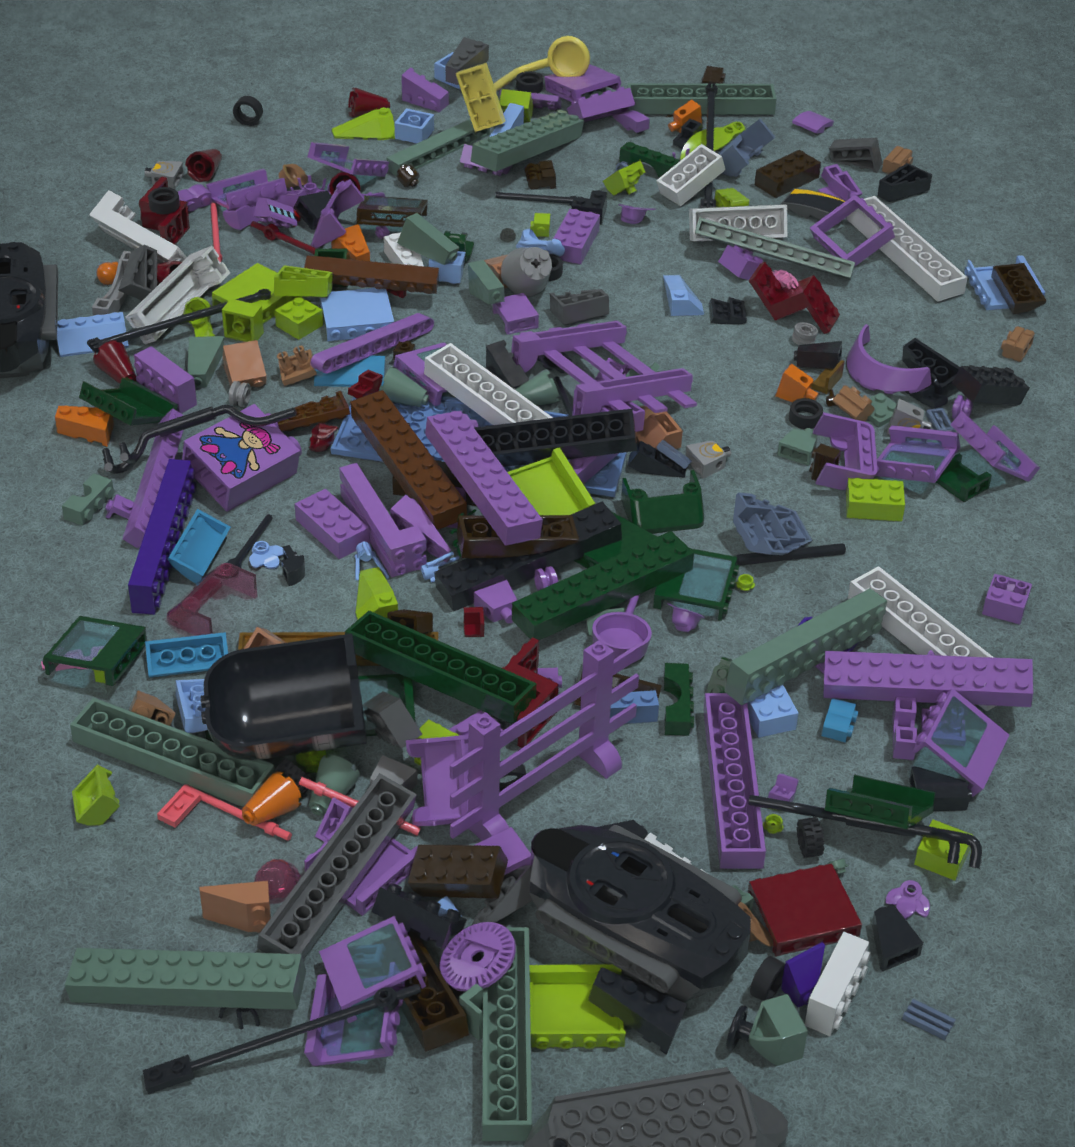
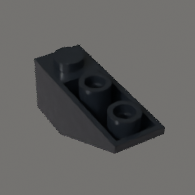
(652, 461)

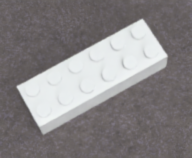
(763, 219)

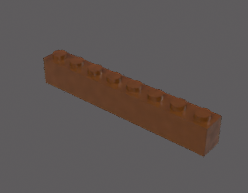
(377, 274)

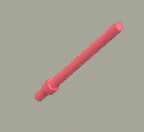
(321, 789)
(269, 827)

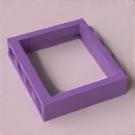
(866, 248)

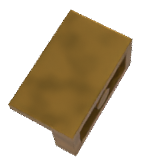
(828, 378)

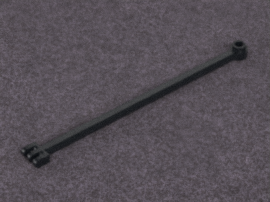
(711, 93)
(95, 343)

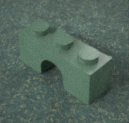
(96, 491)

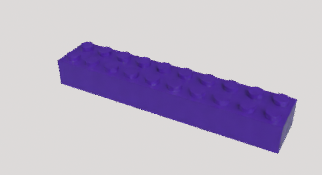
(161, 537)

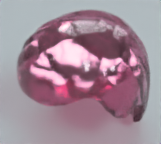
(281, 877)

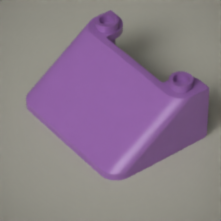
(328, 226)
(437, 785)

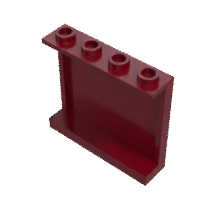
(805, 908)

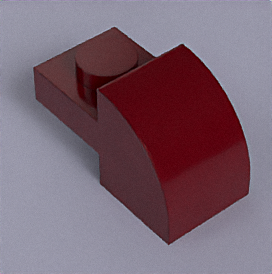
(368, 383)

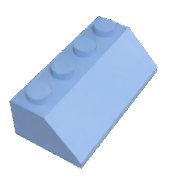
(74, 333)

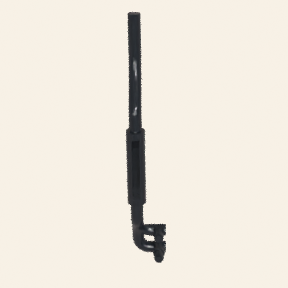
(182, 423)
(953, 837)

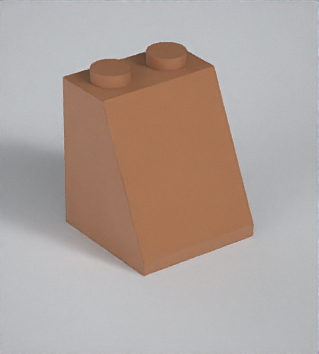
(244, 363)

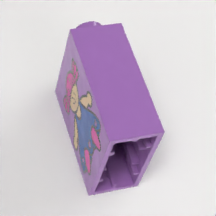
(241, 459)

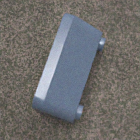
(744, 146)

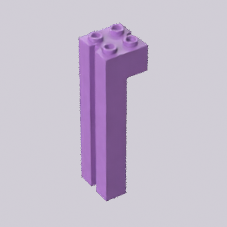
(396, 548)

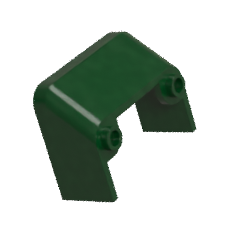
(665, 512)

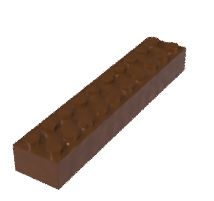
(408, 458)

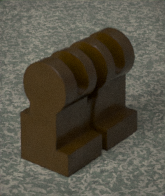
(540, 175)

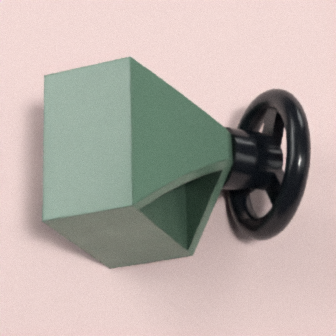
(776, 1032)

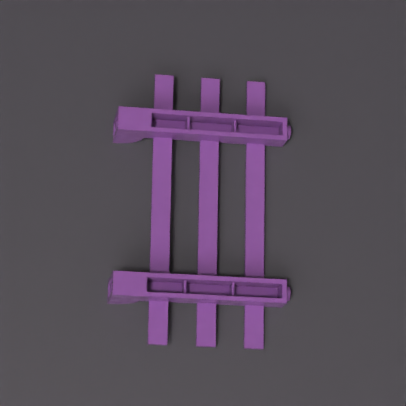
(592, 394)
(592, 746)

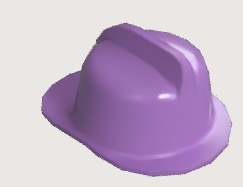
(633, 214)
(685, 619)

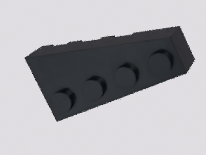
(418, 915)
(638, 1007)

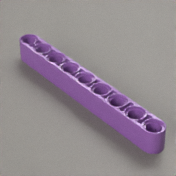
(371, 343)

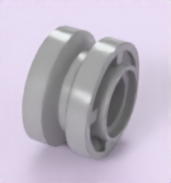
(804, 333)
(239, 394)

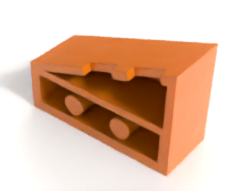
(354, 242)
(84, 423)

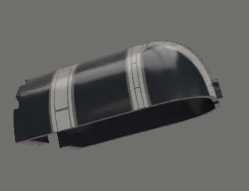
(285, 699)

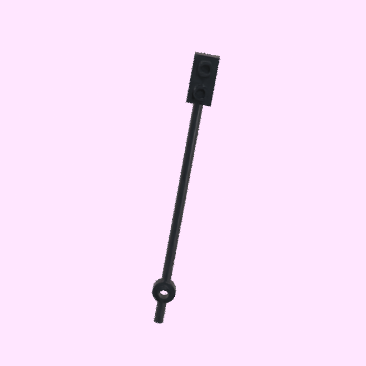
(183, 1068)

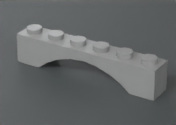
(113, 299)

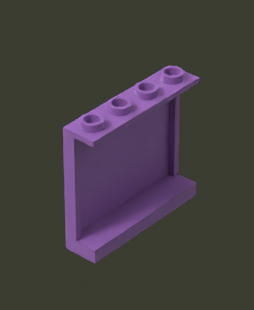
(572, 87)
(391, 866)

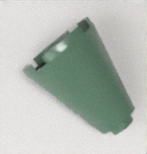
(403, 389)
(540, 389)
(338, 776)

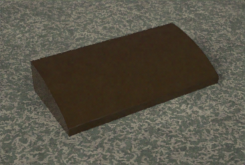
(1017, 287)

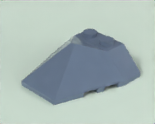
(768, 527)

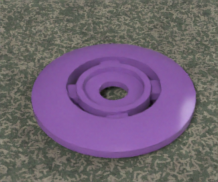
(485, 937)

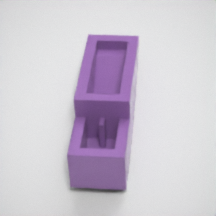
(632, 120)
(843, 177)

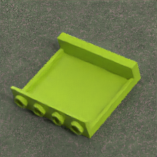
(249, 283)
(552, 486)
(562, 1011)

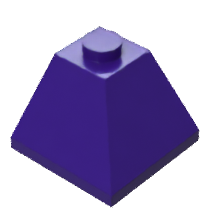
(802, 974)

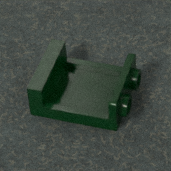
(962, 481)

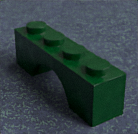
(660, 162)
(677, 716)

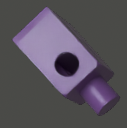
(496, 601)

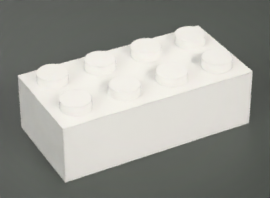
(691, 175)
(837, 984)

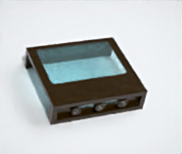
(389, 210)

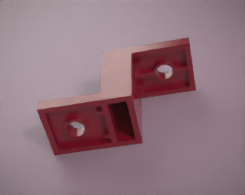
(171, 225)
(785, 301)
(525, 665)

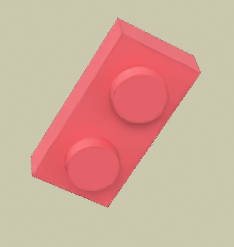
(179, 806)

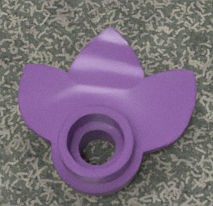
(907, 902)

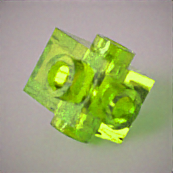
(310, 761)

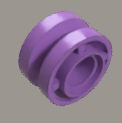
(961, 405)
(546, 578)

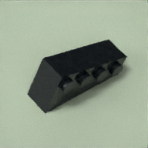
(942, 370)

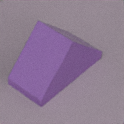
(333, 819)

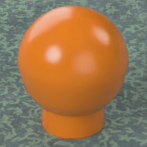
(106, 272)

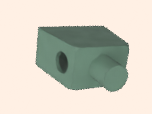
(798, 445)

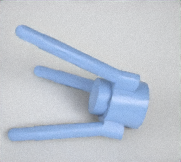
(365, 553)
(432, 566)

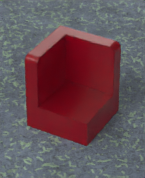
(474, 622)

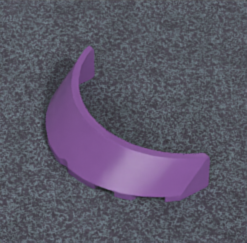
(880, 376)

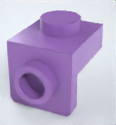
(119, 506)
(784, 788)

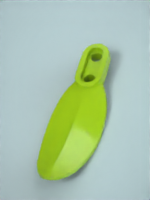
(722, 137)

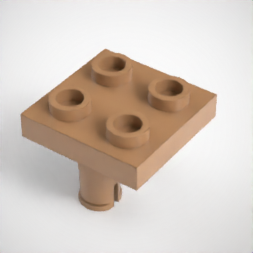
(296, 366)

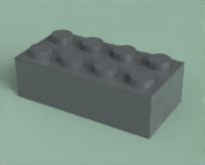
(391, 719)

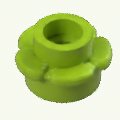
(745, 582)
(773, 824)

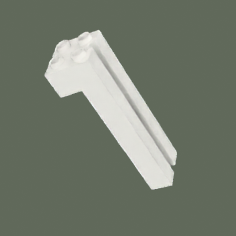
(118, 223)
(169, 298)

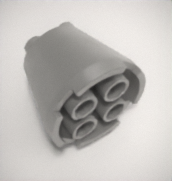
(526, 270)

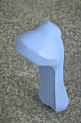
(529, 239)

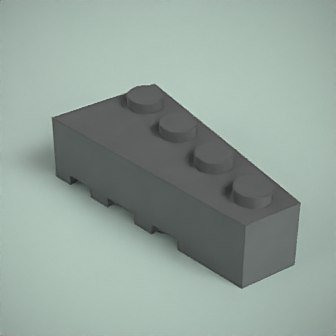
(467, 55)

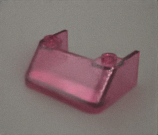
(185, 612)

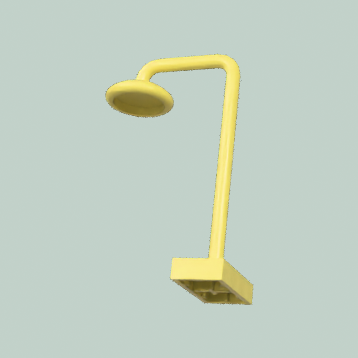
(566, 58)

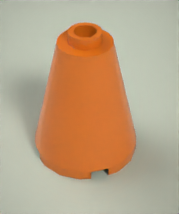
(272, 799)

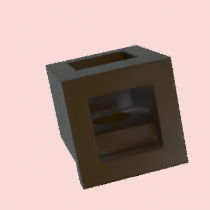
(403, 347)

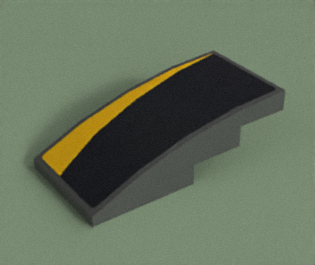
(811, 203)

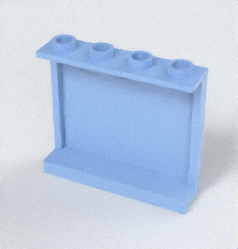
(985, 287)
(355, 312)

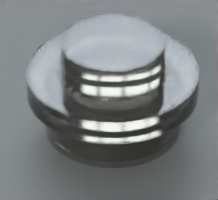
(507, 235)

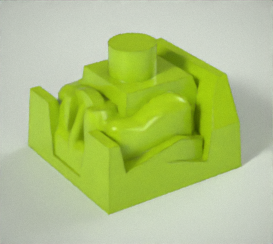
(624, 179)
(95, 798)

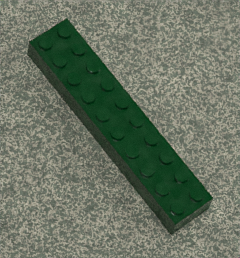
(602, 586)
(442, 667)

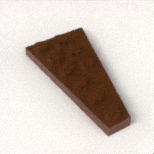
(315, 412)

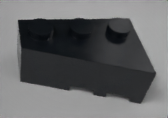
(502, 365)

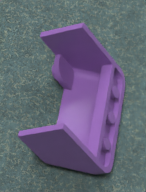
(859, 449)

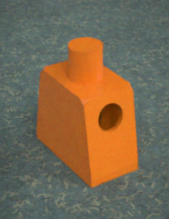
(688, 111)
(796, 385)

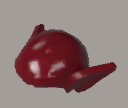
(322, 437)

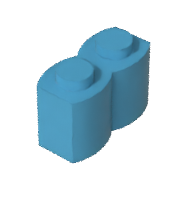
(839, 720)

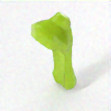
(202, 326)

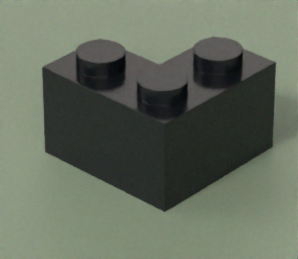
(596, 203)

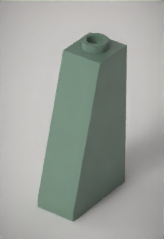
(427, 240)
(484, 283)
(204, 358)

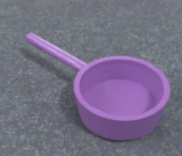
(622, 630)

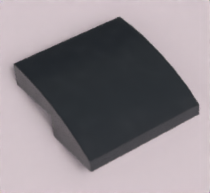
(727, 312)

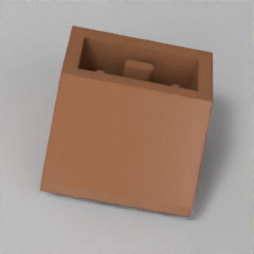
(658, 428)

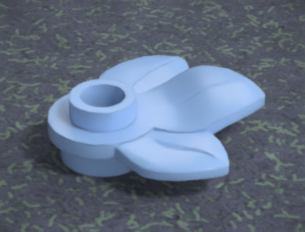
(265, 555)

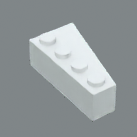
(398, 254)

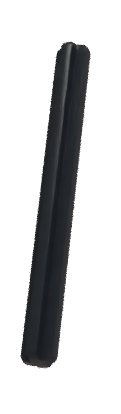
(799, 553)

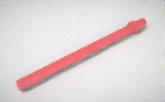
(215, 230)

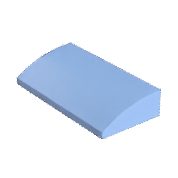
(189, 704)

